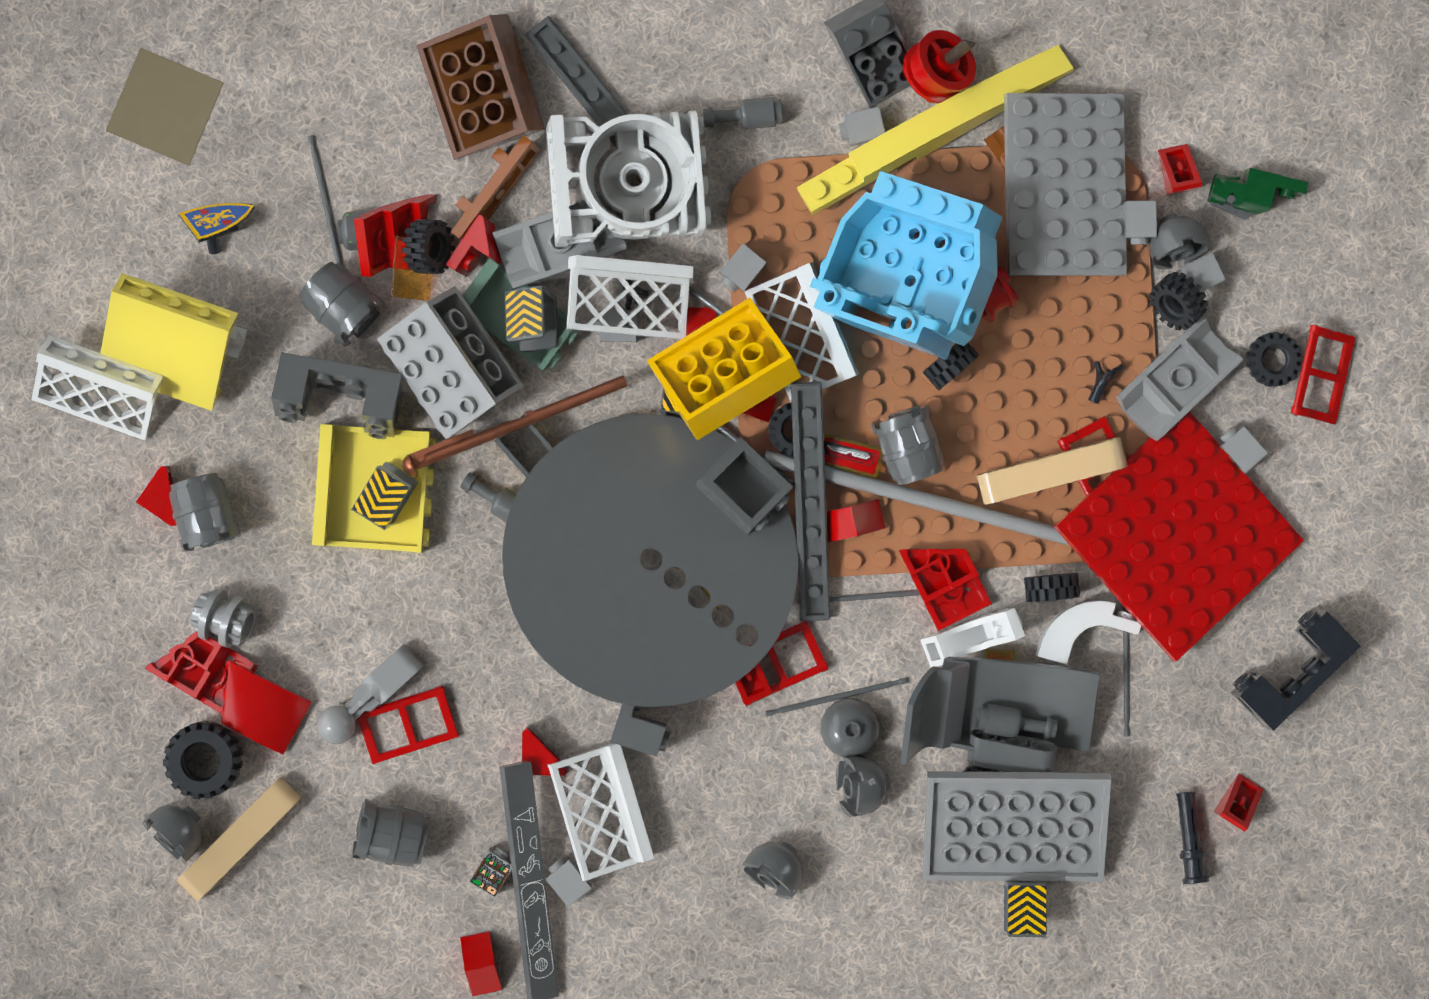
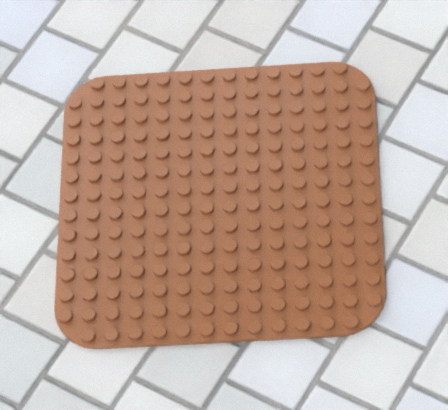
(995, 413)

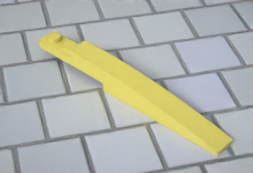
(932, 128)

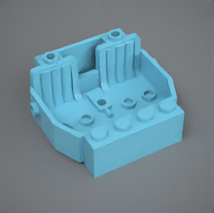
(878, 258)

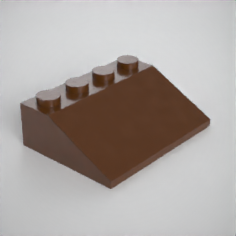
(480, 86)

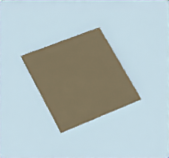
(164, 106)

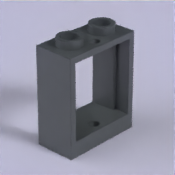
(726, 504)

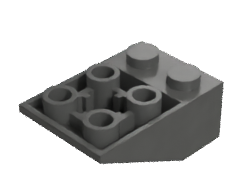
(871, 49)

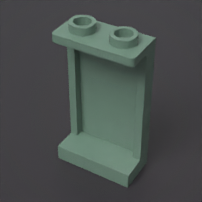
(487, 302)

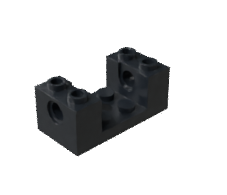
(1332, 645)

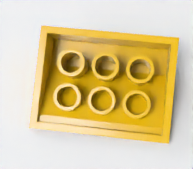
(724, 368)

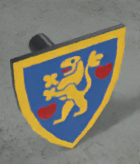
(215, 221)

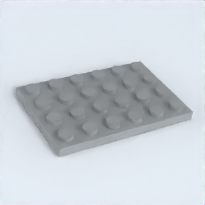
(1065, 184)
(1016, 826)

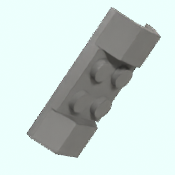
(531, 253)
(1177, 380)

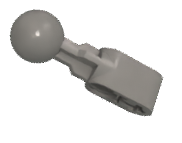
(338, 723)

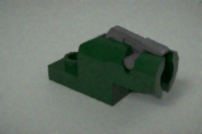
(1253, 193)

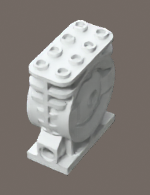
(671, 136)

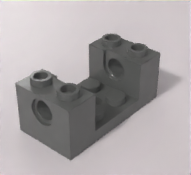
(300, 374)
(639, 732)

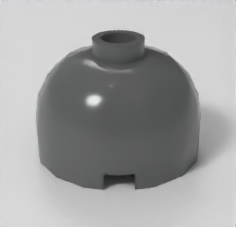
(1178, 240)
(849, 727)
(862, 785)
(176, 830)
(776, 867)

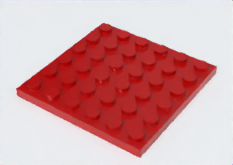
(1179, 535)

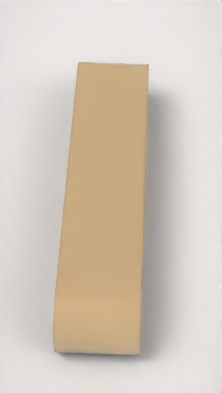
(1052, 470)
(239, 838)

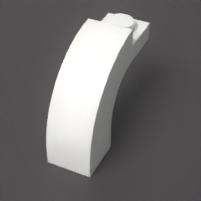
(1068, 624)
(973, 636)

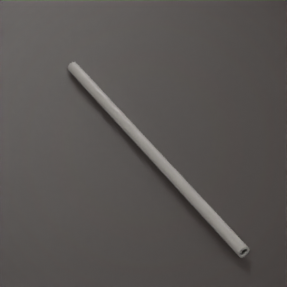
(925, 499)

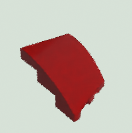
(378, 231)
(941, 581)
(199, 669)
(261, 708)

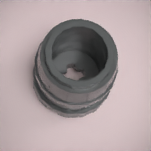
(340, 302)
(909, 445)
(202, 512)
(390, 834)

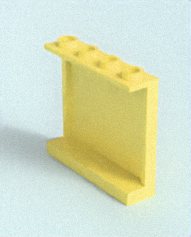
(169, 337)
(344, 467)

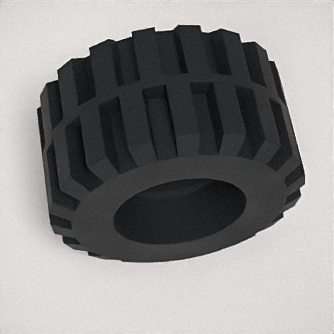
(178, 769)

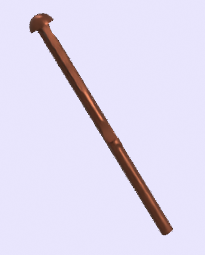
(468, 439)

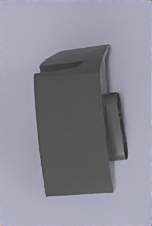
(948, 699)

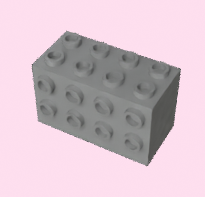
(450, 362)

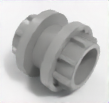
(220, 617)

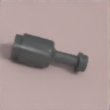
(752, 113)
(500, 501)
(1008, 722)

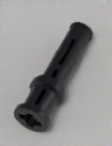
(1192, 852)

